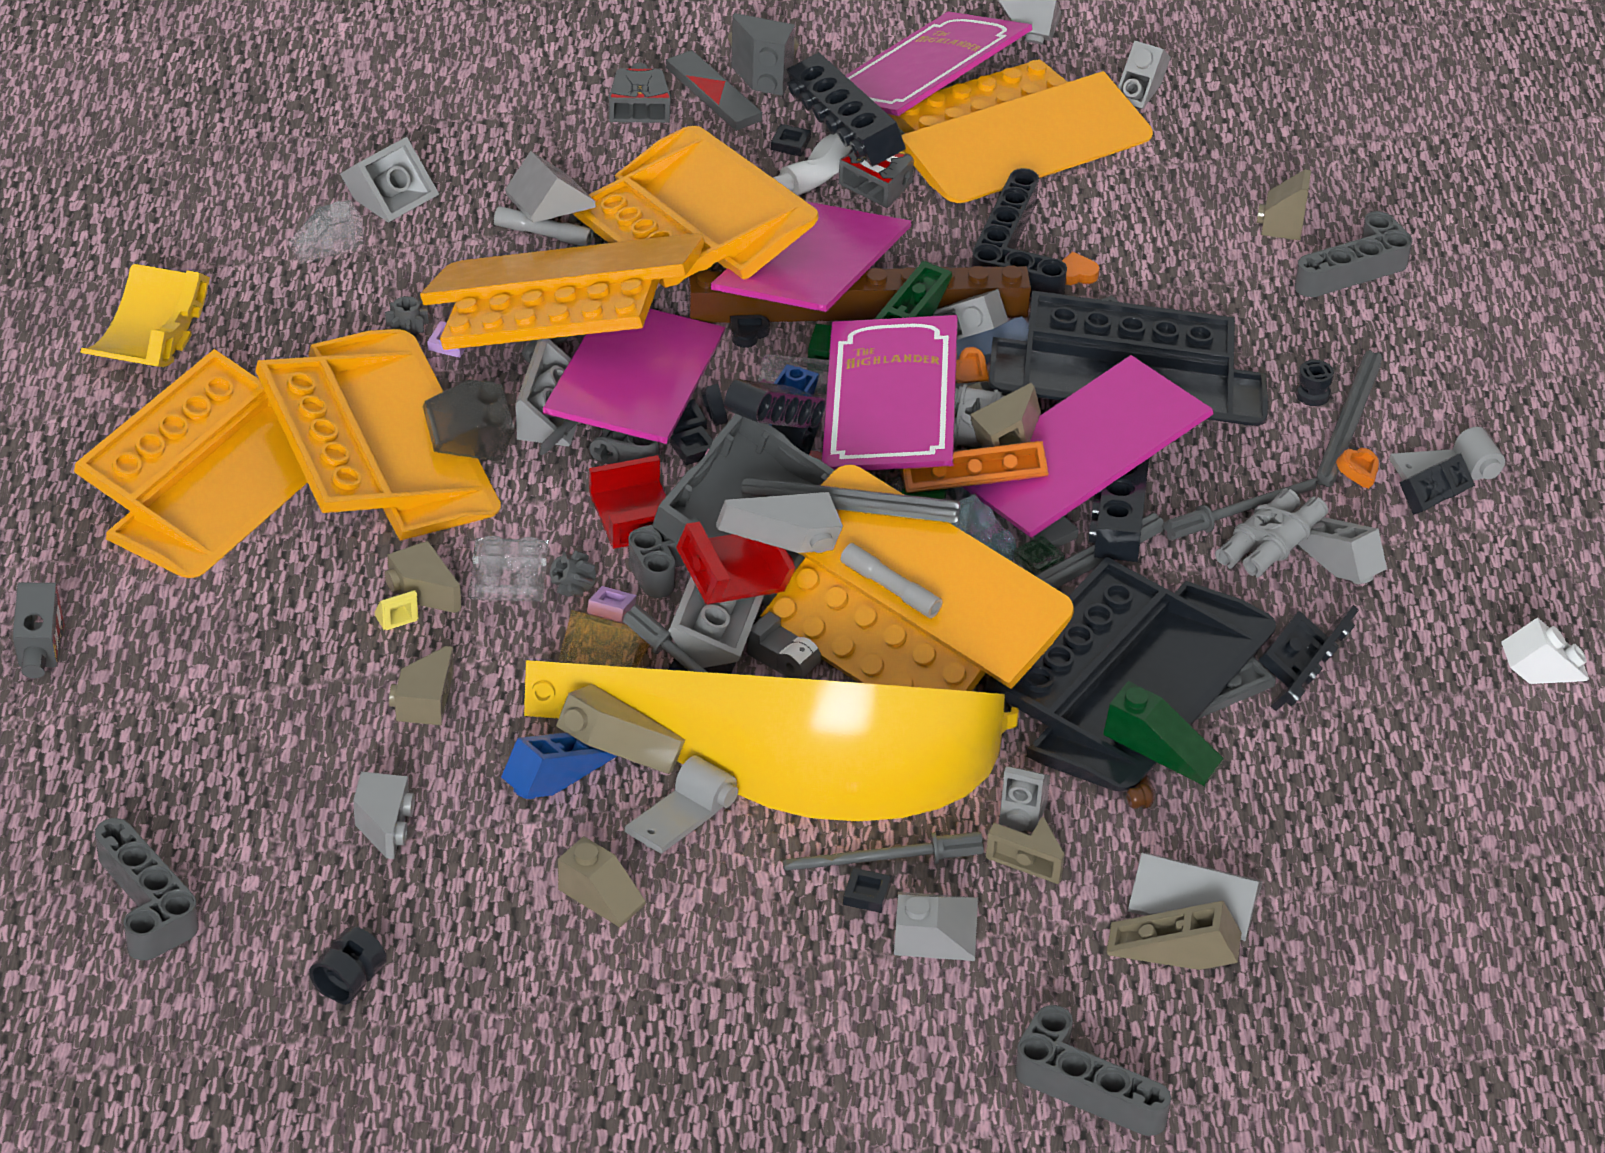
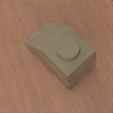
(1285, 208)
(423, 571)
(424, 688)
(598, 882)

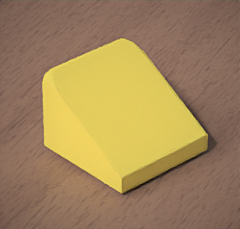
(397, 610)

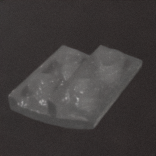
(509, 569)

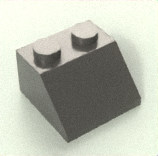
(762, 52)

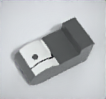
(781, 648)

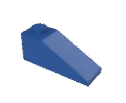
(550, 763)

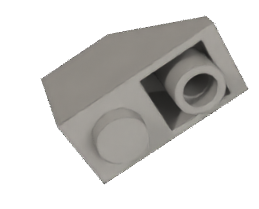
(1143, 73)
(976, 313)
(1023, 798)
(381, 808)

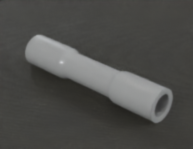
(564, 231)
(909, 592)

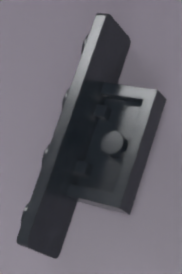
(1299, 649)

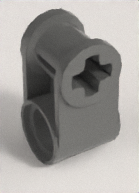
(622, 447)

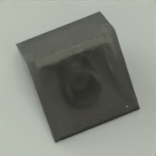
(470, 420)

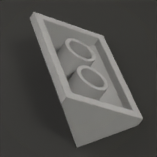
(545, 191)
(540, 380)
(715, 631)
(1172, 884)

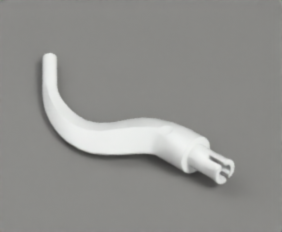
(819, 167)

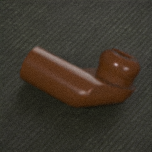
(1142, 795)

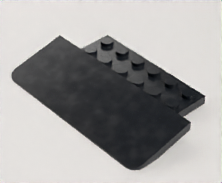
(1082, 338)
(1136, 632)

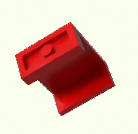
(626, 496)
(733, 565)

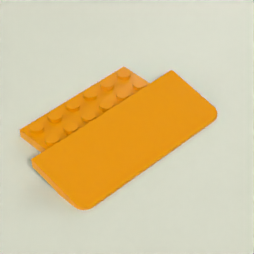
(1015, 119)
(705, 188)
(557, 290)
(365, 436)
(195, 468)
(990, 615)

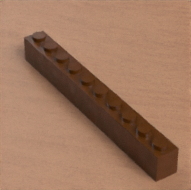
(864, 298)

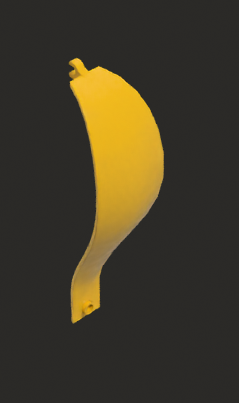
(806, 741)

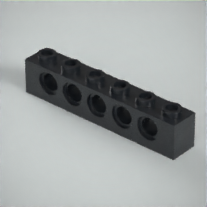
(845, 109)
(1119, 516)

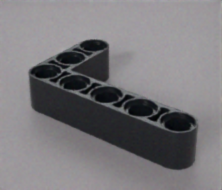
(1003, 231)
(785, 407)

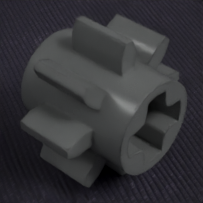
(407, 315)
(573, 573)

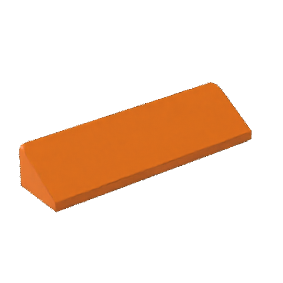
(980, 467)

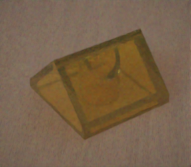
(601, 642)

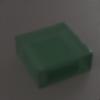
(1038, 555)

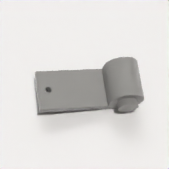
(1474, 444)
(698, 795)

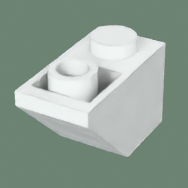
(1543, 655)

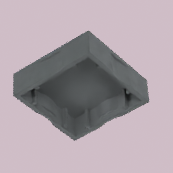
(736, 453)

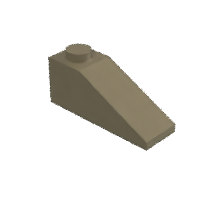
(619, 729)
(1183, 937)

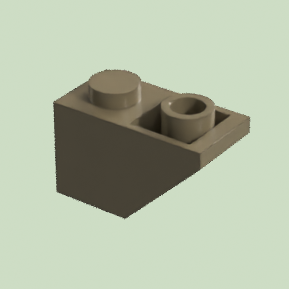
(1008, 419)

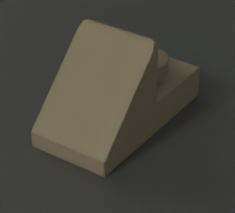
(1032, 854)

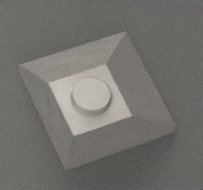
(1040, 13)
(390, 181)
(936, 926)

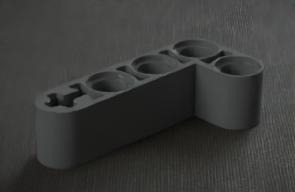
(1378, 253)
(653, 561)
(165, 905)
(1086, 1081)

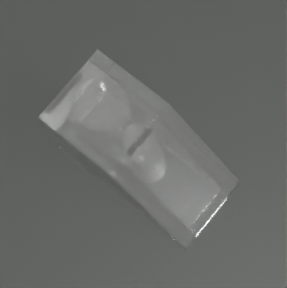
(328, 233)

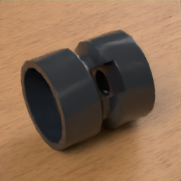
(348, 965)

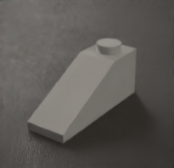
(785, 521)
(1346, 549)

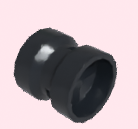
(1314, 383)

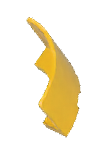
(153, 316)

